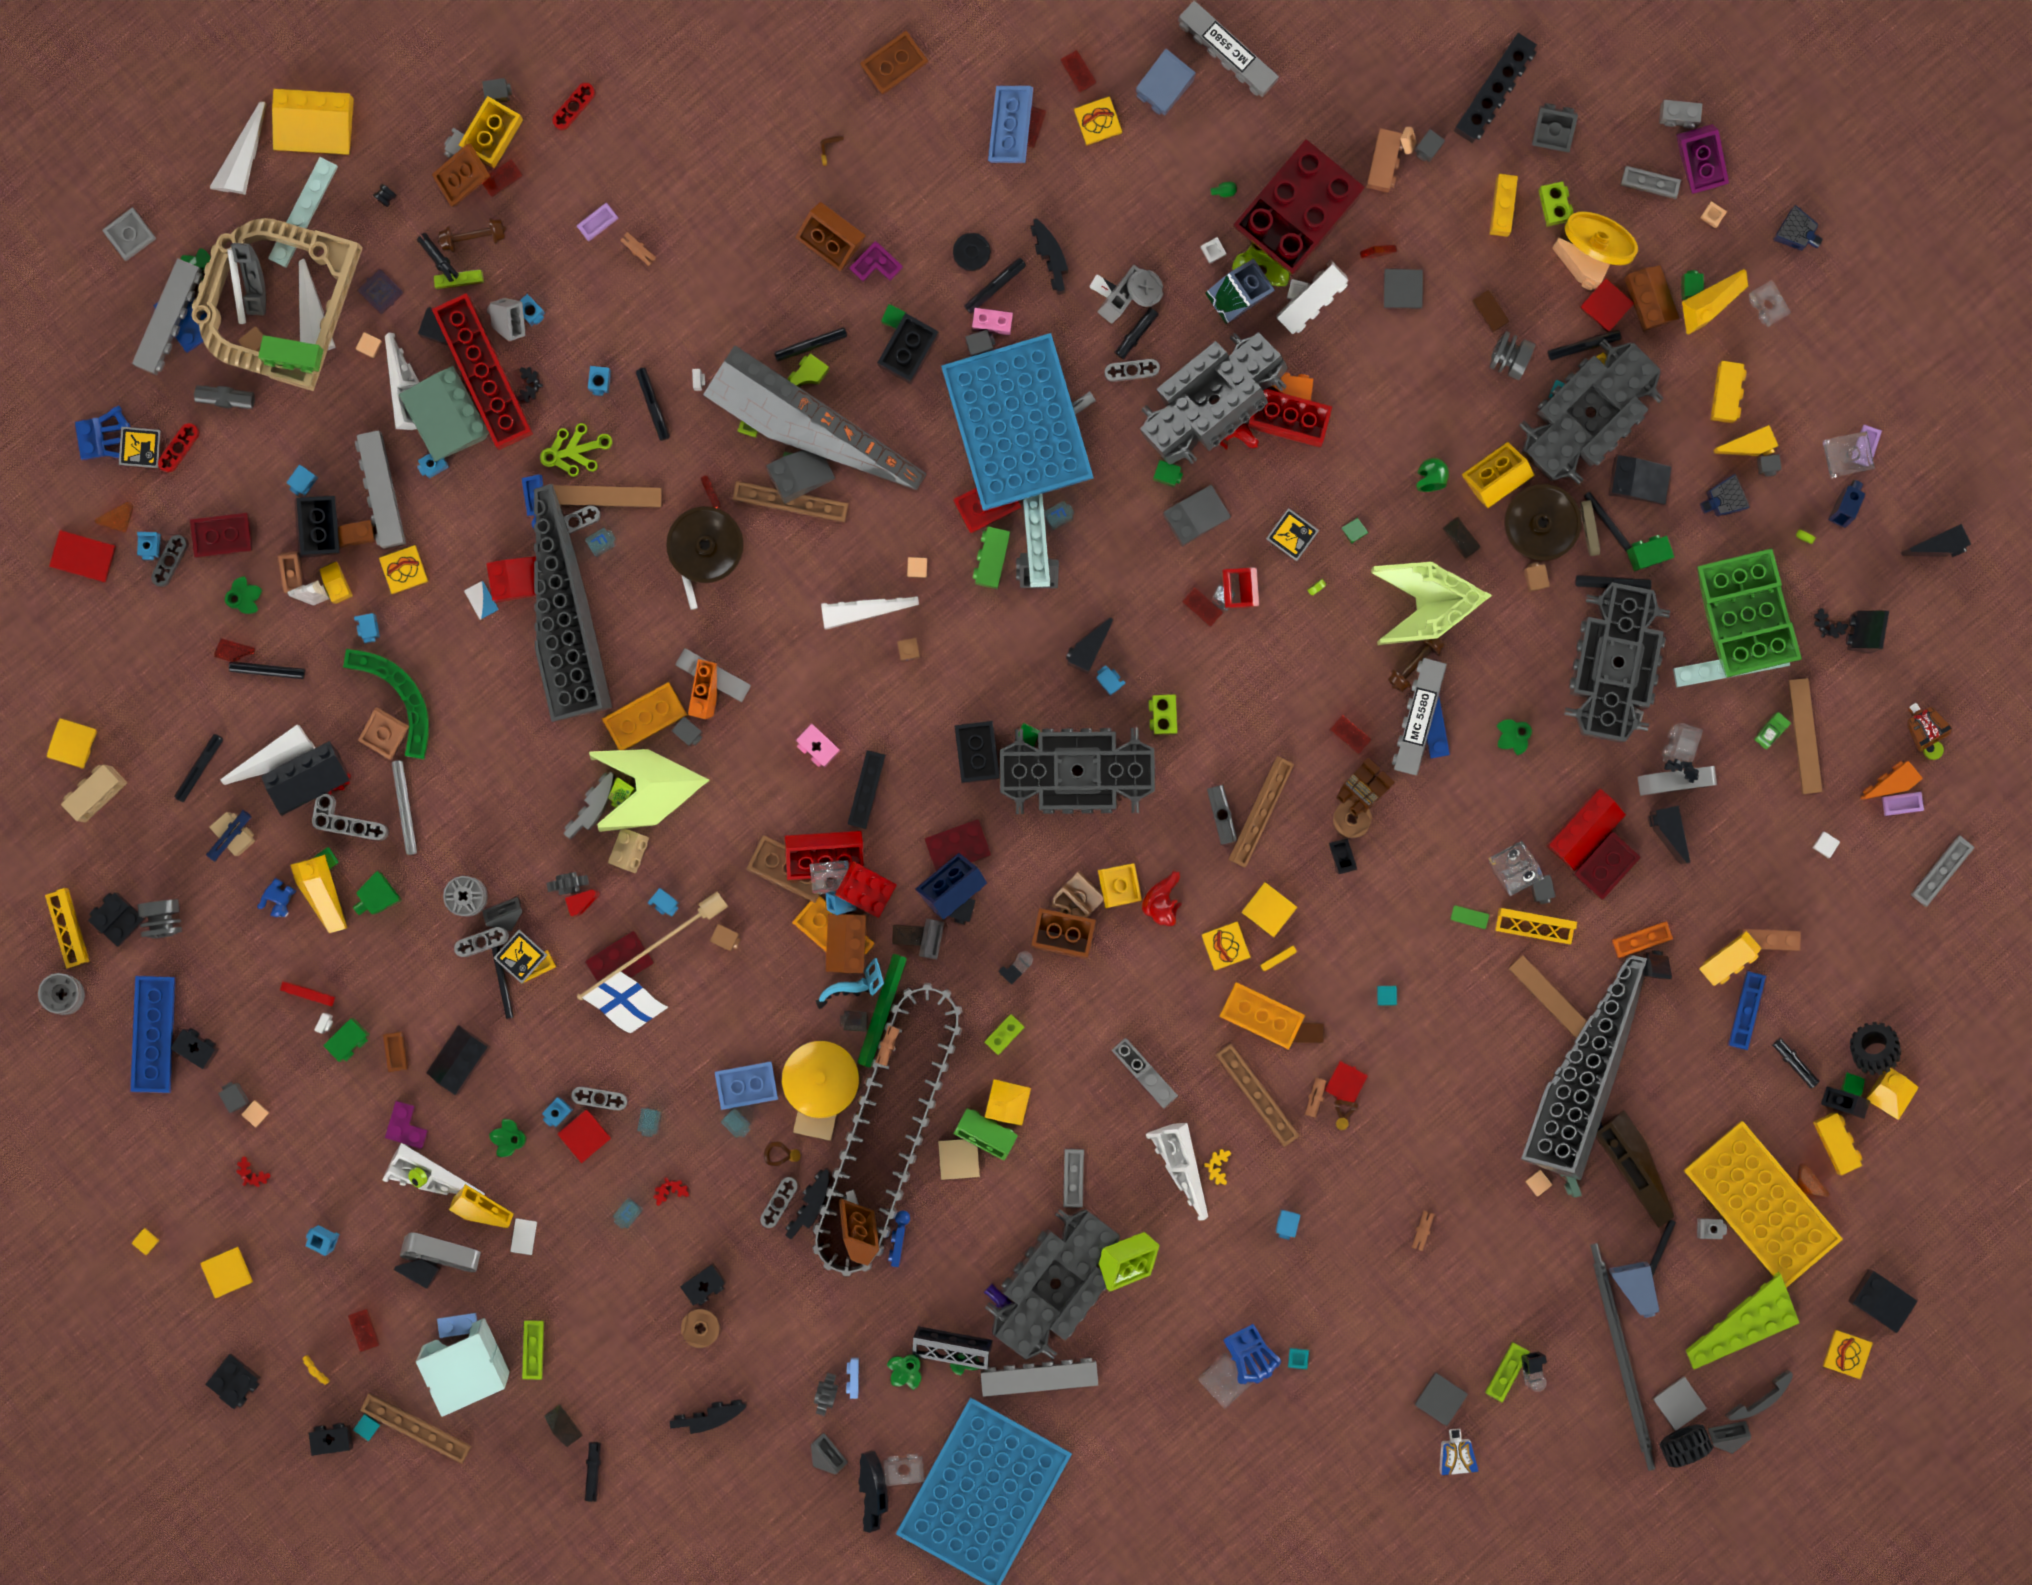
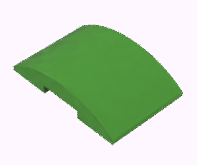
(1747, 613)

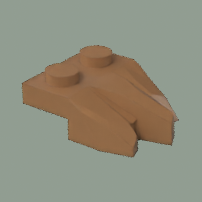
(1078, 897)

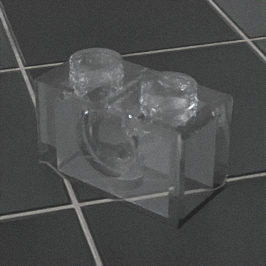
(1779, 308)
(821, 871)
(894, 1477)

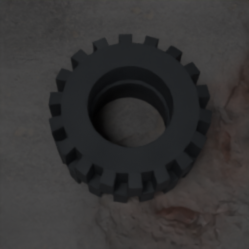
(1875, 1034)
(1686, 1446)

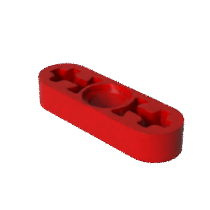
(572, 98)
(175, 462)
(307, 993)

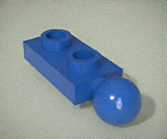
(529, 484)
(902, 1218)

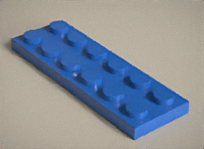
(152, 1034)

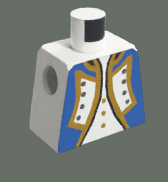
(1457, 1455)

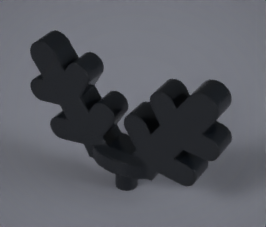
(531, 391)
(1832, 630)
(1689, 770)

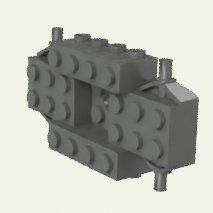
(1212, 374)
(1613, 394)
(1610, 689)
(1049, 771)
(1037, 1306)

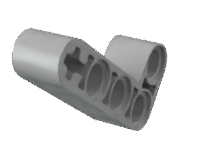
(725, 681)
(1675, 781)
(350, 823)
(440, 1252)

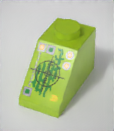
(620, 792)

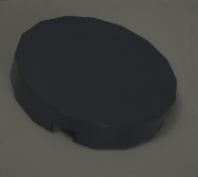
(971, 251)

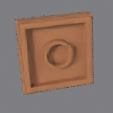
(383, 733)

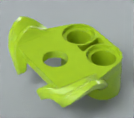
(1275, 273)

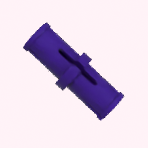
(1000, 1299)

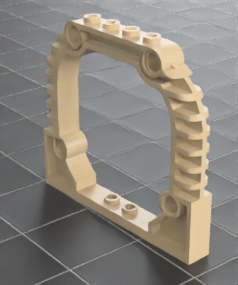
(339, 255)

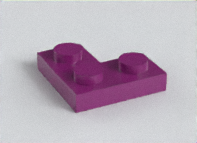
(876, 258)
(400, 1128)

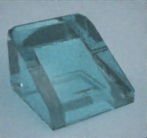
(1218, 598)

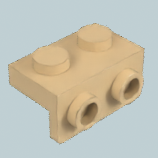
(628, 850)

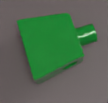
(376, 895)

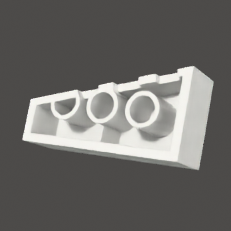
(1312, 298)

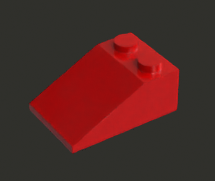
(511, 579)

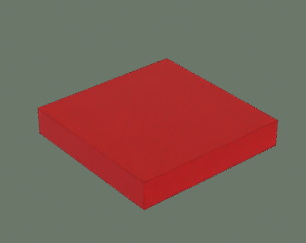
(1607, 305)
(584, 1136)

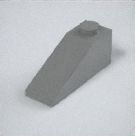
(1118, 299)

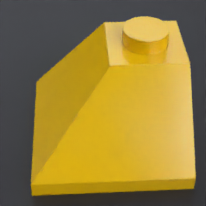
(1892, 1093)
(1007, 1102)

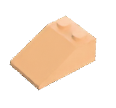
(1583, 267)

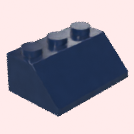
(951, 885)

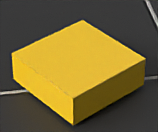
(145, 1241)

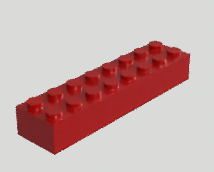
(482, 371)

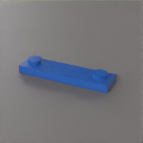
(1437, 736)
(1747, 1010)

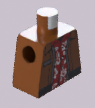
(1926, 726)

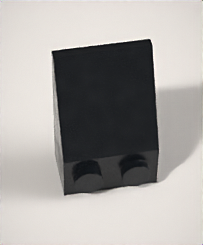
(1639, 480)
(1949, 542)
(1867, 631)
(1086, 650)
(1669, 828)
(1882, 1300)

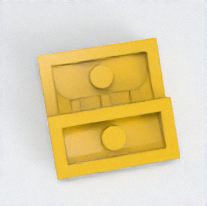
(71, 743)
(1269, 909)
(226, 1272)

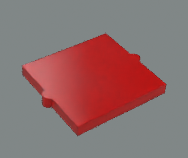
(1346, 1082)

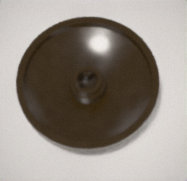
(1543, 522)
(705, 544)

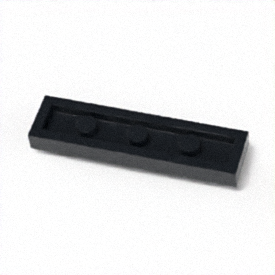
(866, 789)

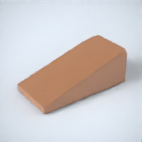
(290, 570)

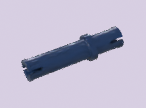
(243, 818)

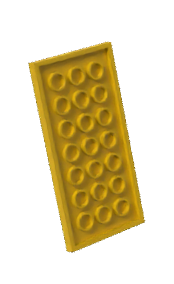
(1762, 1204)

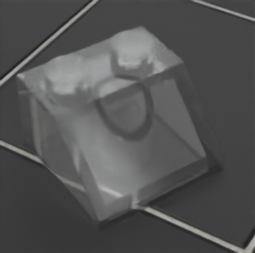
(1848, 454)

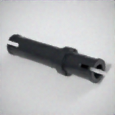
(442, 263)
(1139, 329)
(1794, 1061)
(592, 1471)

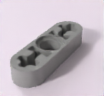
(1116, 366)
(589, 521)
(467, 941)
(584, 1101)
(767, 1212)

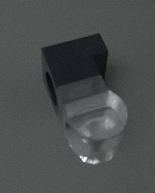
(1022, 963)
(1533, 1370)

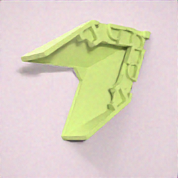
(1439, 596)
(659, 787)

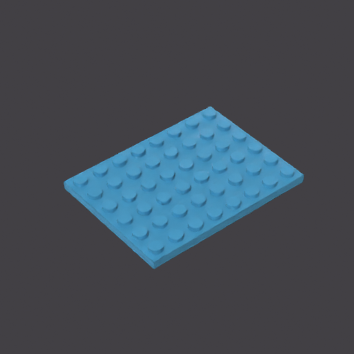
(1017, 422)
(983, 1493)

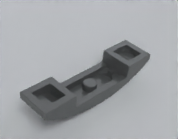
(253, 278)
(1781, 1384)

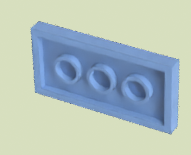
(1010, 124)

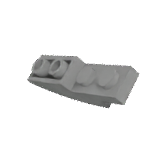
(597, 800)
(1144, 1073)

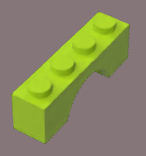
(810, 372)

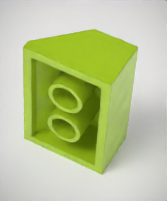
(1128, 1260)

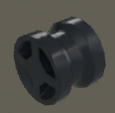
(384, 195)

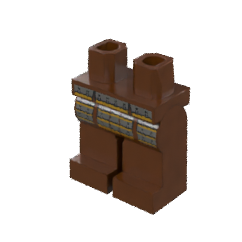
(1359, 792)

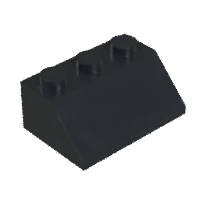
(316, 526)
(458, 1060)

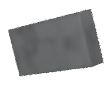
(931, 939)

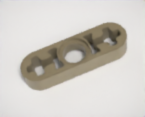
(1590, 528)

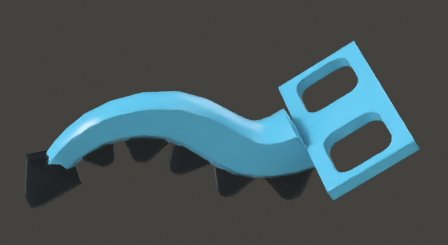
(854, 987)

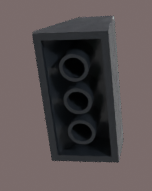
(305, 778)

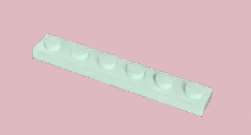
(305, 207)
(1036, 541)
(1706, 672)

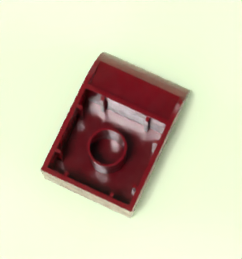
(1299, 207)

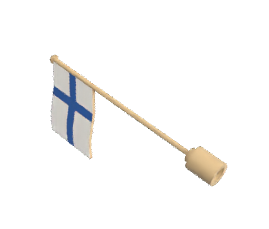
(625, 999)

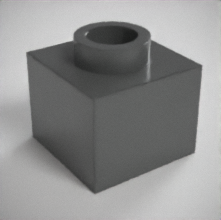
(1769, 465)

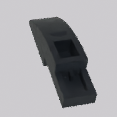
(1049, 248)
(815, 1197)
(717, 1415)
(874, 1486)

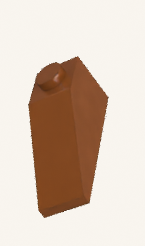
(356, 533)

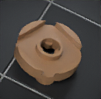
(1347, 829)
(691, 1334)

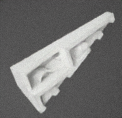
(236, 169)
(310, 307)
(401, 378)
(310, 593)
(849, 612)
(279, 752)
(1177, 1150)
(438, 1178)

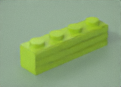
(464, 278)

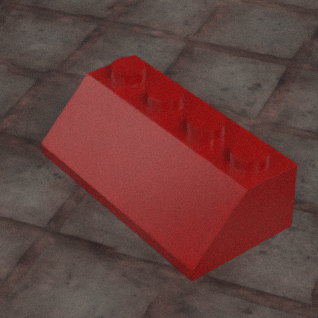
(1292, 418)
(1586, 829)
(821, 848)

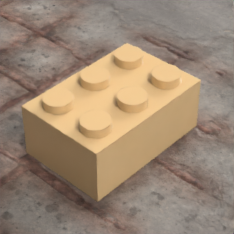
(93, 793)

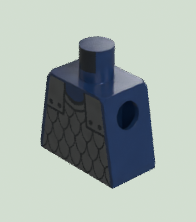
(1798, 230)
(1726, 498)
(1847, 504)

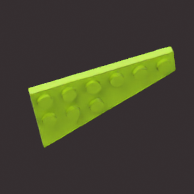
(1751, 1321)

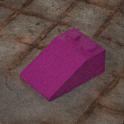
(1703, 158)

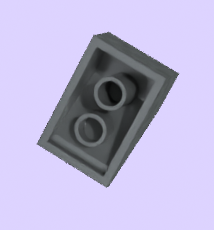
(799, 474)
(1196, 515)

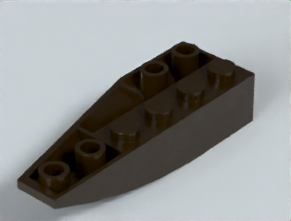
(1635, 1163)

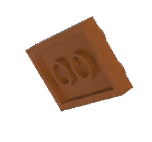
(894, 62)
(460, 175)

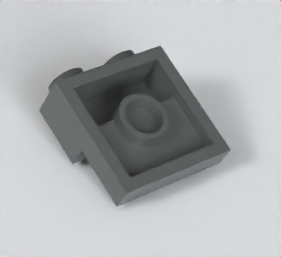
(1555, 127)
(1022, 572)

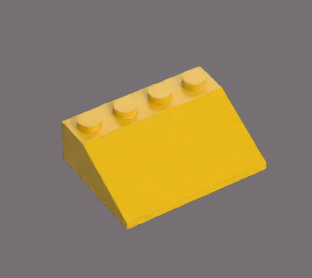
(312, 121)

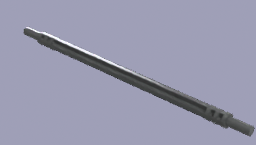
(1622, 1356)

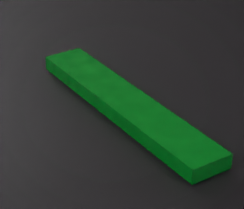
(881, 1010)

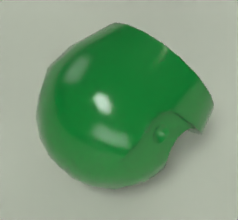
(1435, 474)

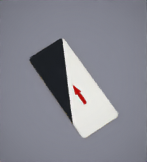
(1102, 286)

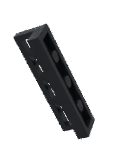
(952, 1343)

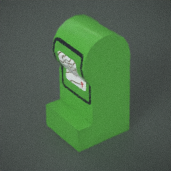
(1772, 730)

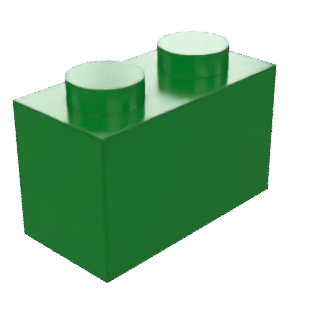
(1650, 553)
(347, 1040)

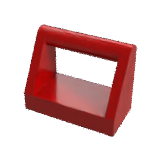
(1248, 587)
(581, 902)

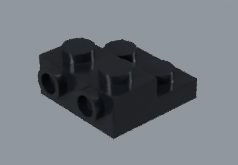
(115, 918)
(233, 1382)

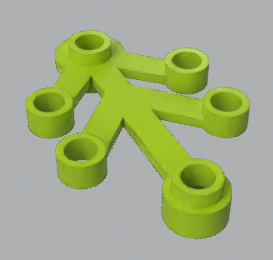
(572, 450)

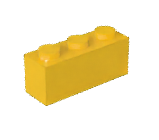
(1503, 205)
(1728, 392)
(1730, 959)
(1838, 1143)

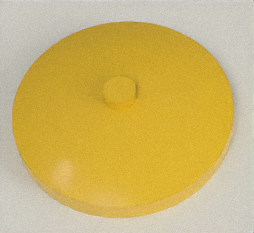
(1601, 238)
(820, 1079)

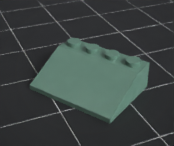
(444, 414)

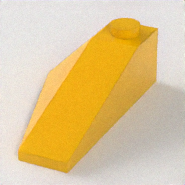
(1710, 302)
(318, 888)

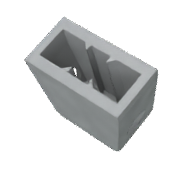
(507, 318)

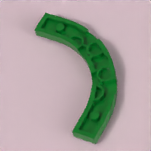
(407, 690)

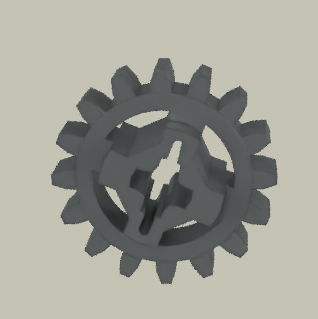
(567, 883)
(825, 1394)

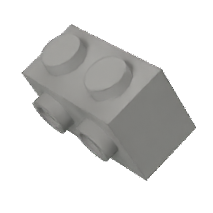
(1680, 113)

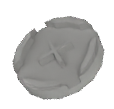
(1145, 287)

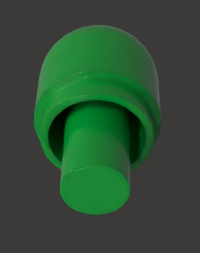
(1225, 189)

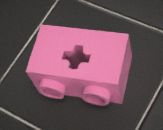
(992, 321)
(828, 749)

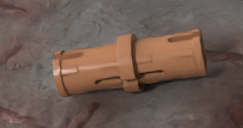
(638, 249)
(887, 1045)
(1315, 1097)
(1423, 1230)

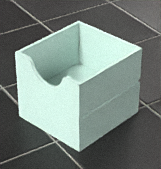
(463, 1370)

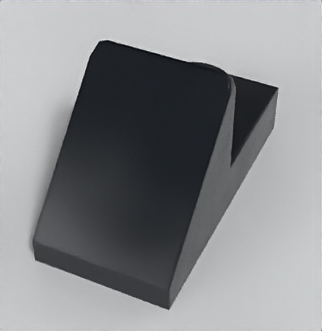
(1342, 856)

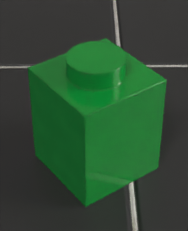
(1691, 284)
(1167, 474)

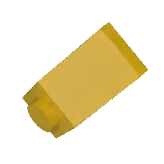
(335, 583)

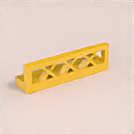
(1523, 916)
(72, 926)

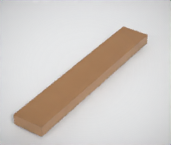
(609, 496)
(804, 504)
(1805, 736)
(1261, 812)
(1548, 995)
(1257, 1095)
(415, 1428)

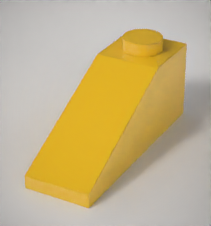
(1752, 444)
(478, 1208)

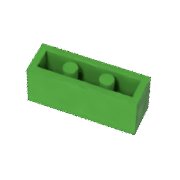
(290, 354)
(991, 557)
(985, 1134)

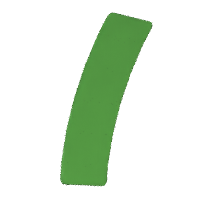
(1469, 917)

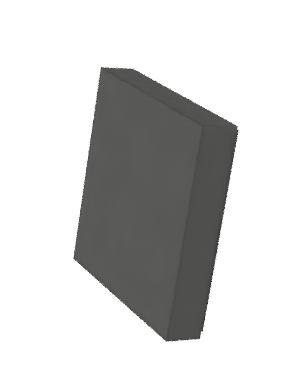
(1403, 288)
(1441, 1399)

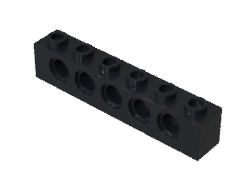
(1519, 45)

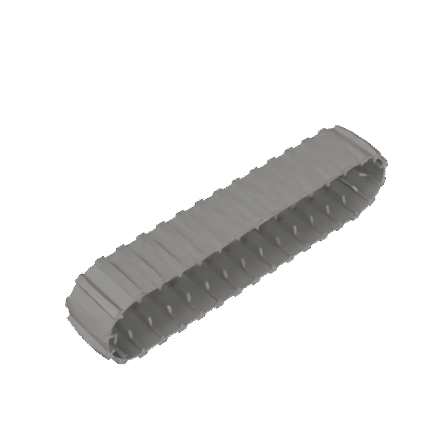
(885, 1231)

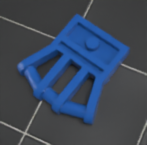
(91, 435)
(1250, 1342)

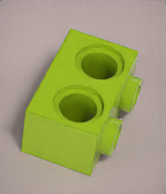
(1550, 204)
(1169, 714)
(1004, 1034)

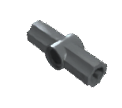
(224, 397)
(1224, 827)

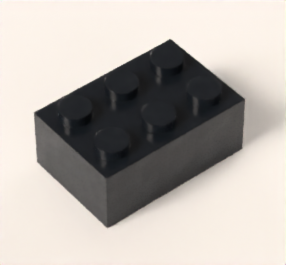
(908, 348)
(977, 752)

